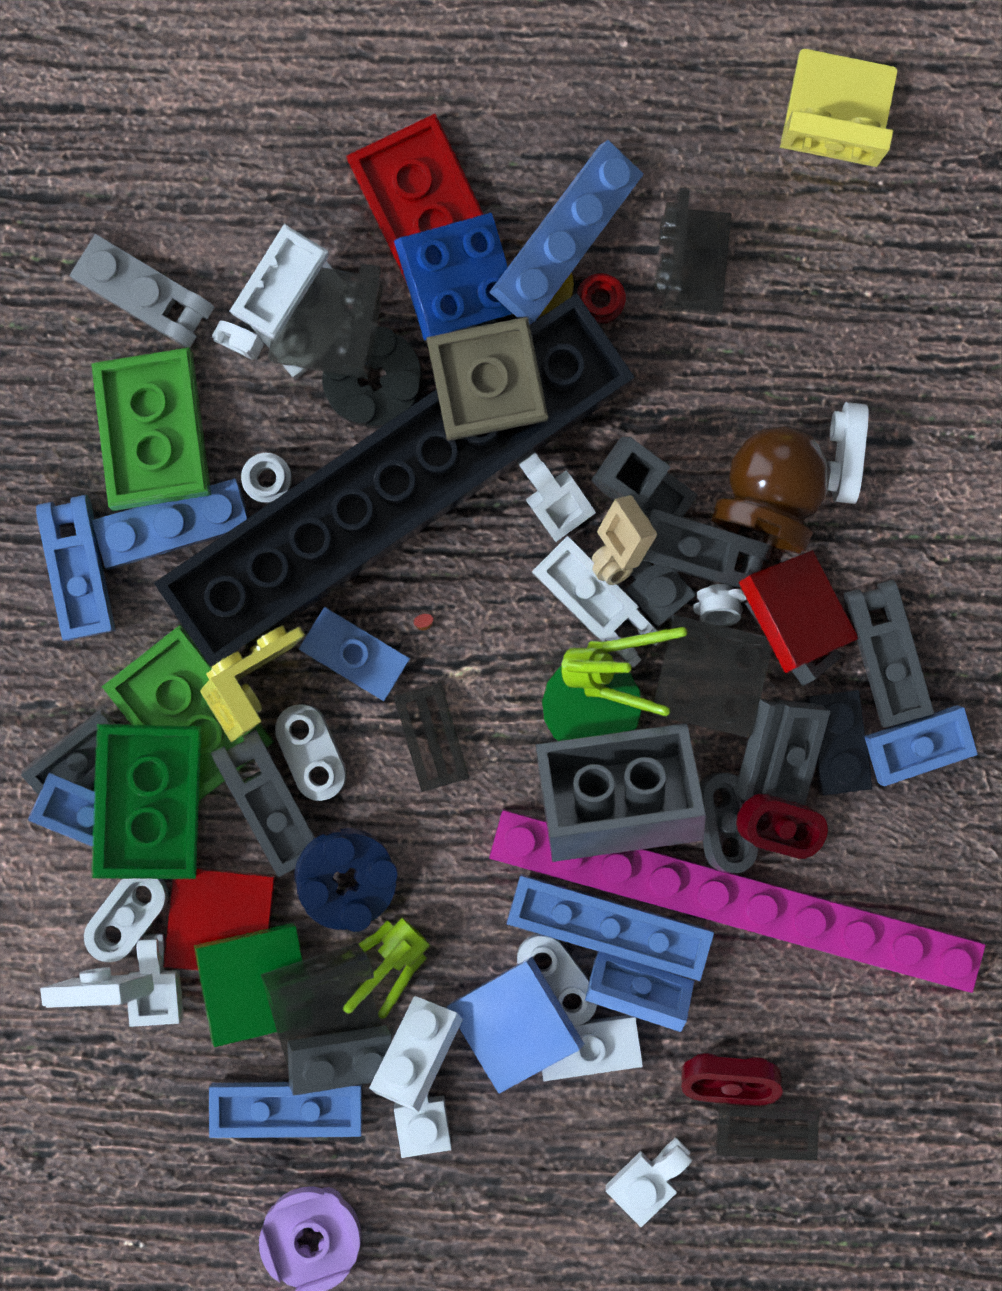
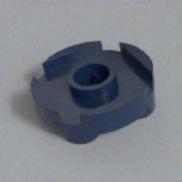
(354, 906)

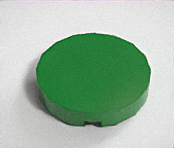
(574, 715)

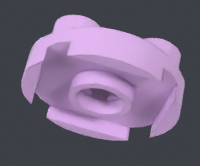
(296, 1265)

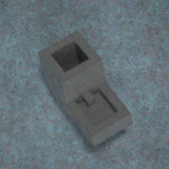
(639, 473)

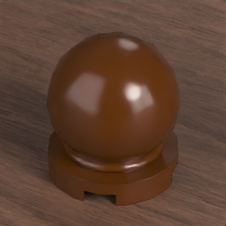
(775, 485)

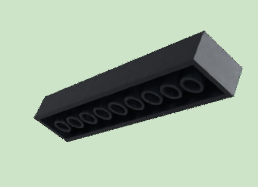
(379, 496)

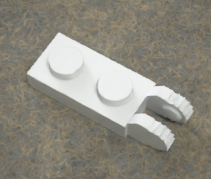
(594, 602)

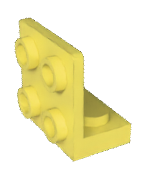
(839, 108)
(235, 704)

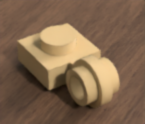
(626, 540)

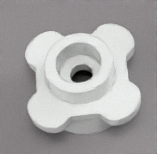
(720, 604)

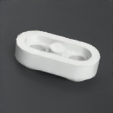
(850, 433)
(312, 751)
(128, 915)
(562, 975)

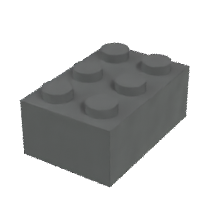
(620, 792)

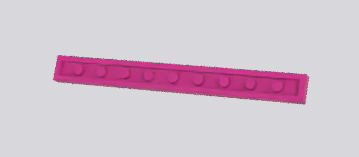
(750, 905)

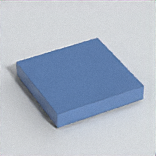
(516, 1025)

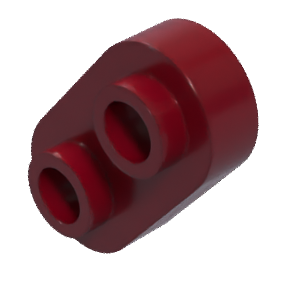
(782, 826)
(731, 1080)

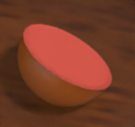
(423, 621)

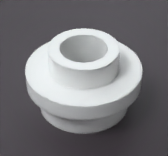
(258, 464)

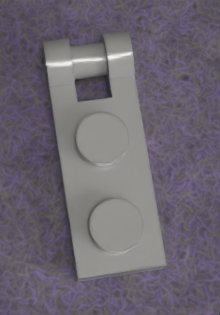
(140, 290)

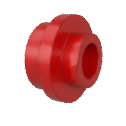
(612, 287)

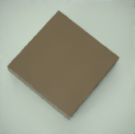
(487, 378)

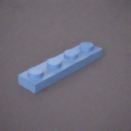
(566, 232)
(610, 927)

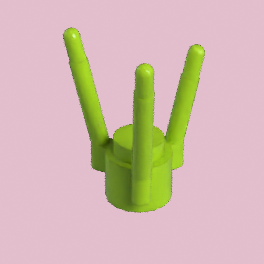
(594, 668)
(401, 947)

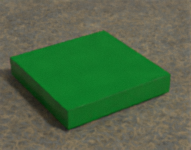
(233, 981)

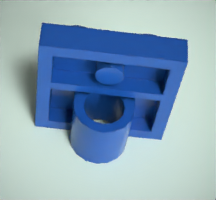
(452, 274)

